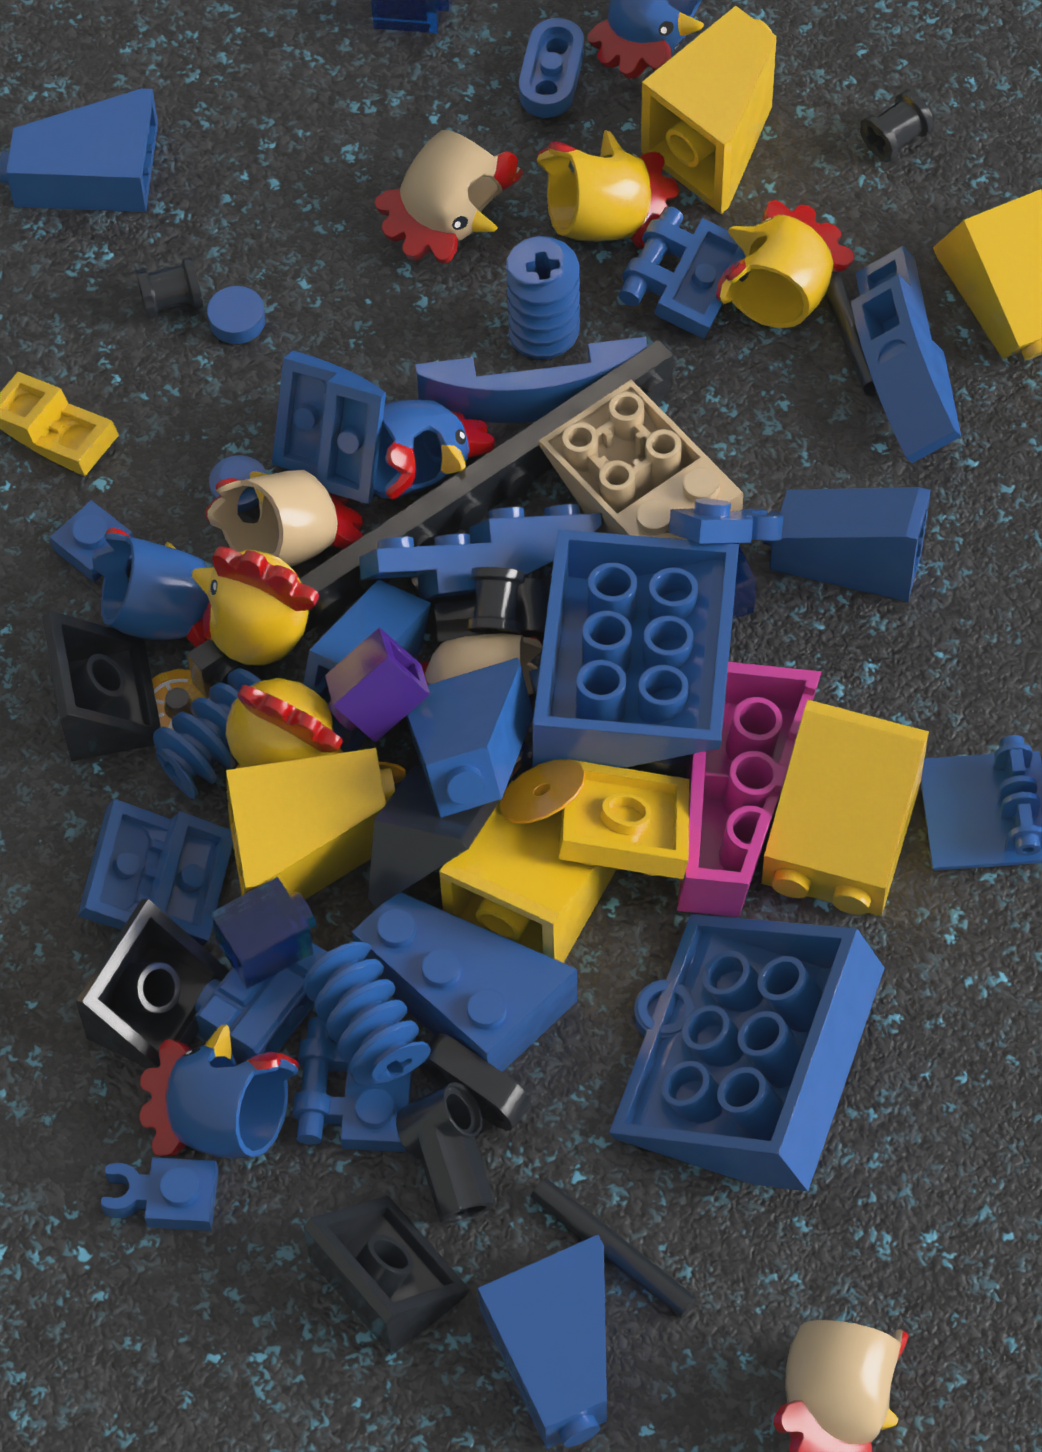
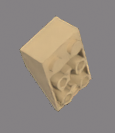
(634, 465)

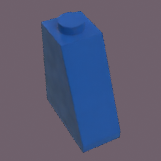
(85, 156)
(853, 537)
(382, 606)
(471, 735)
(554, 1339)

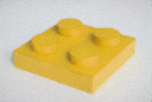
(628, 821)

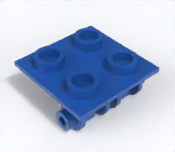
(984, 807)

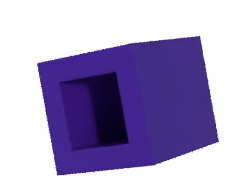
(376, 686)

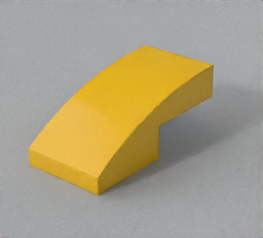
(52, 427)

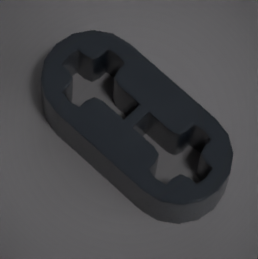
(498, 1095)

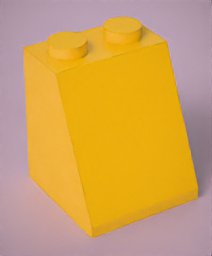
(711, 106)
(999, 272)
(844, 808)
(305, 818)
(521, 888)

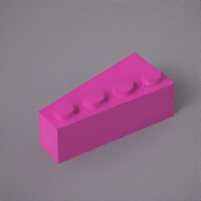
(741, 784)

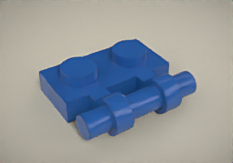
(689, 292)
(365, 1112)

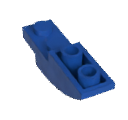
(902, 357)
(501, 541)

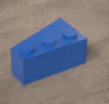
(467, 979)

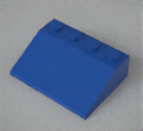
(634, 649)
(761, 1054)

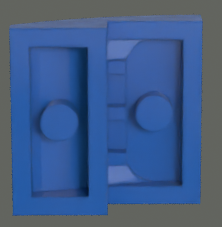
(329, 425)
(158, 859)

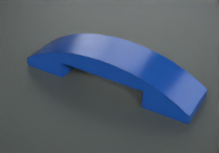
(520, 394)

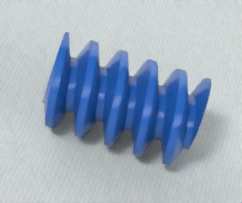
(543, 297)
(200, 736)
(362, 1016)

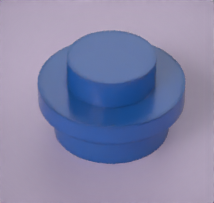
(238, 468)

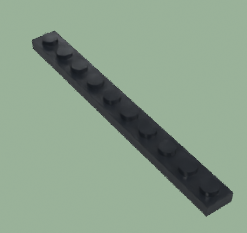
(451, 506)

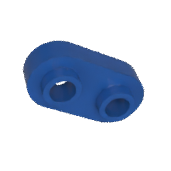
(548, 71)

